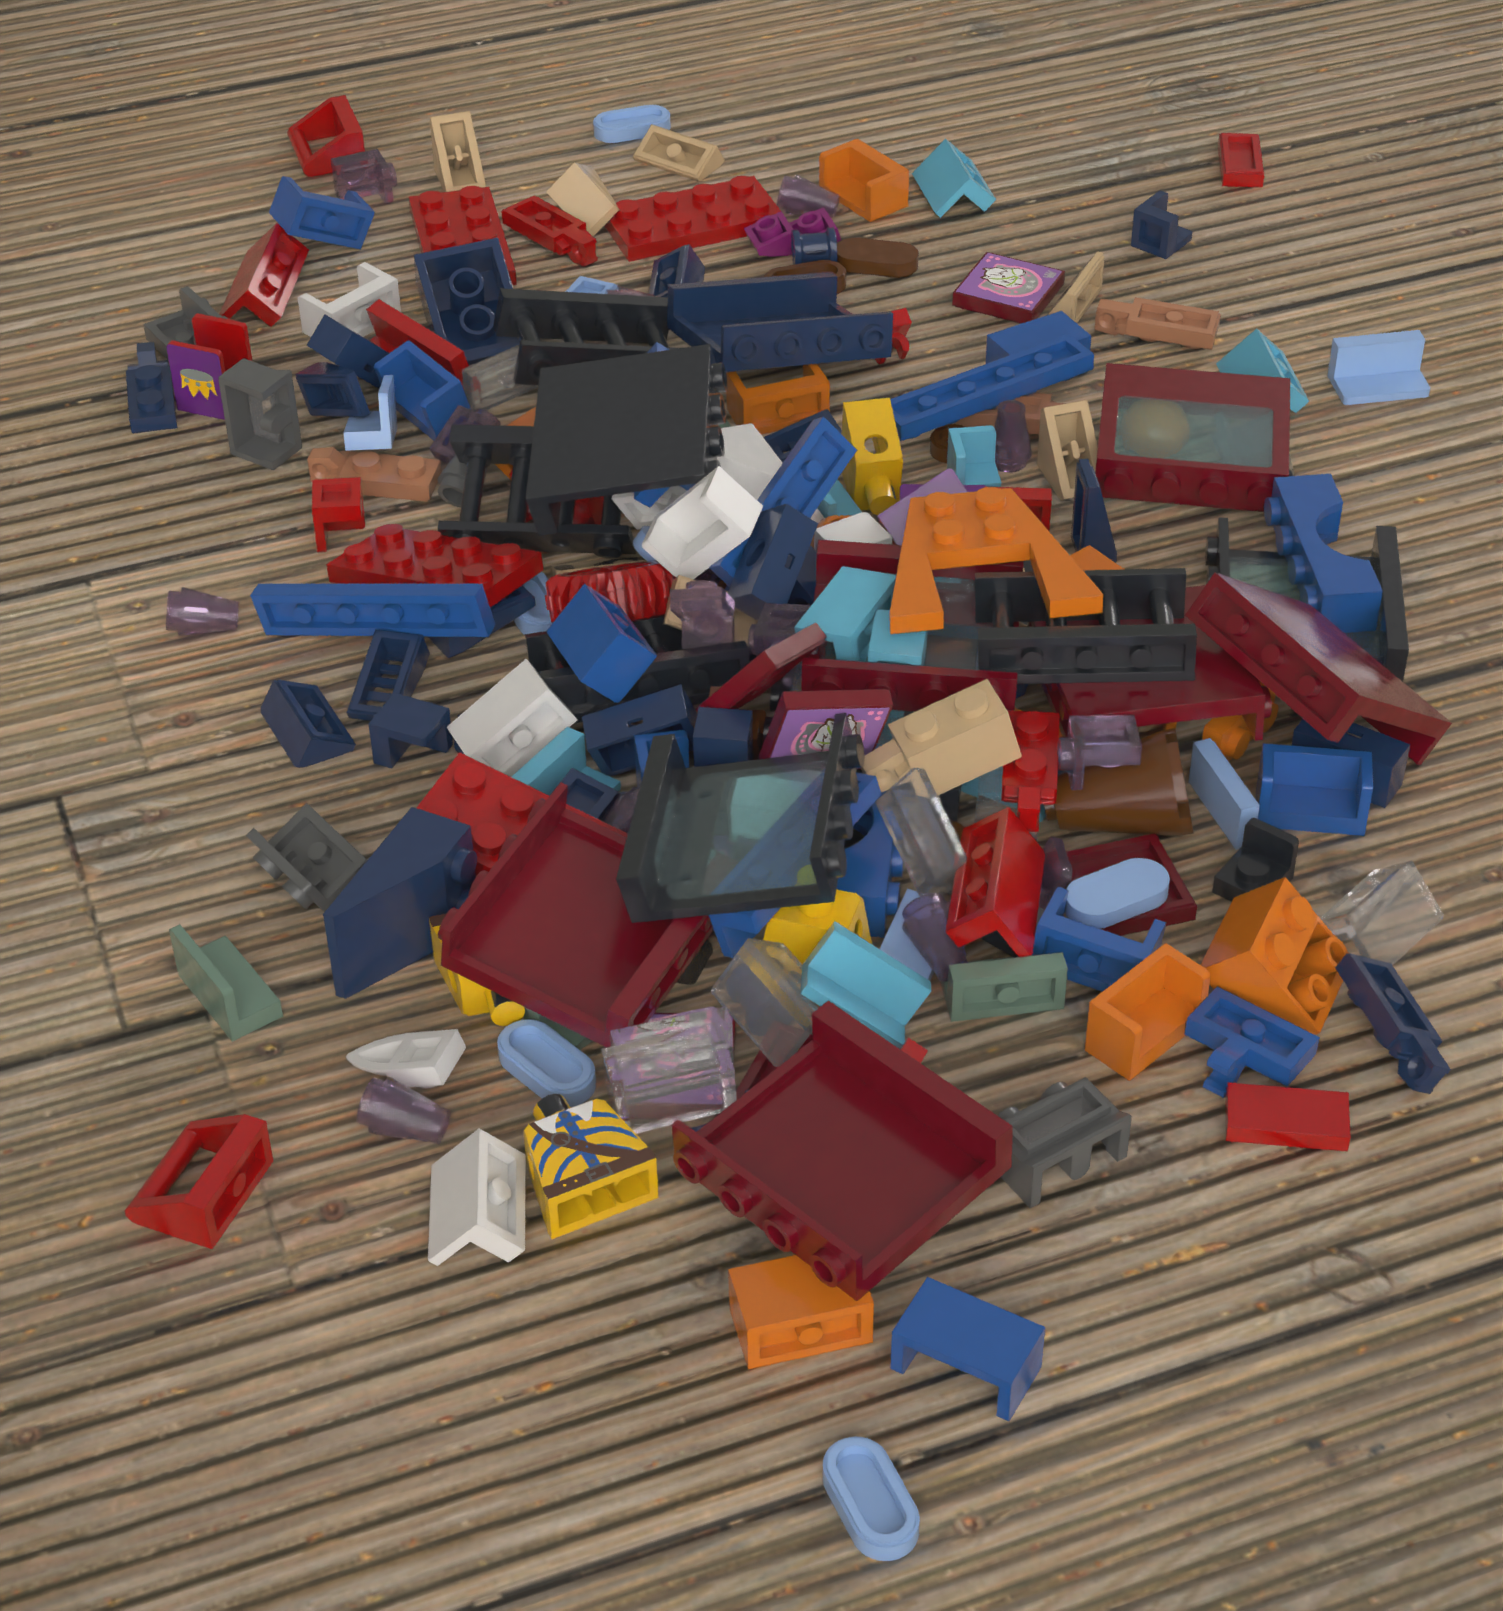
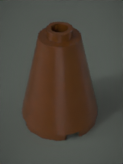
(1129, 797)

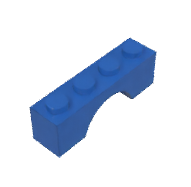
(1305, 520)
(871, 869)

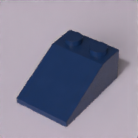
(461, 296)
(386, 907)

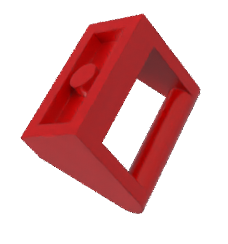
(327, 120)
(220, 1191)

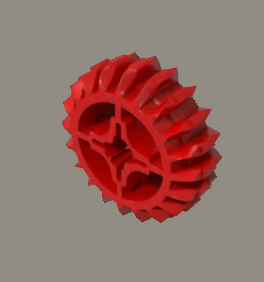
(636, 587)

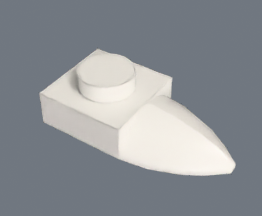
(413, 1057)

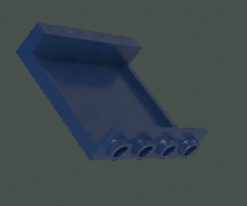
(776, 322)

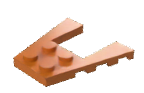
(974, 531)

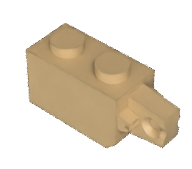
(948, 739)

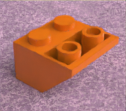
(1277, 955)

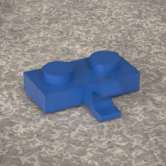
(1249, 1038)

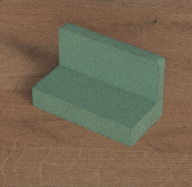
(225, 984)
(1005, 986)

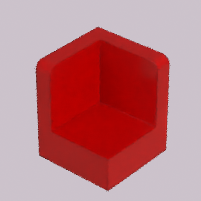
(336, 507)

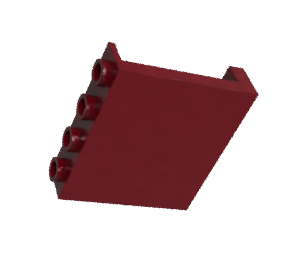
(1313, 665)
(1219, 688)
(557, 930)
(848, 1153)

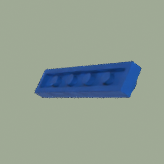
(989, 385)
(362, 608)

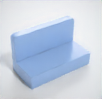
(1378, 367)
(377, 428)

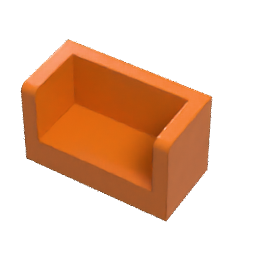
(864, 179)
(778, 403)
(1145, 1011)
(791, 1314)

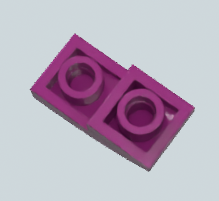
(773, 232)

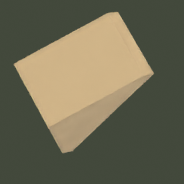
(456, 151)
(584, 197)
(1064, 438)

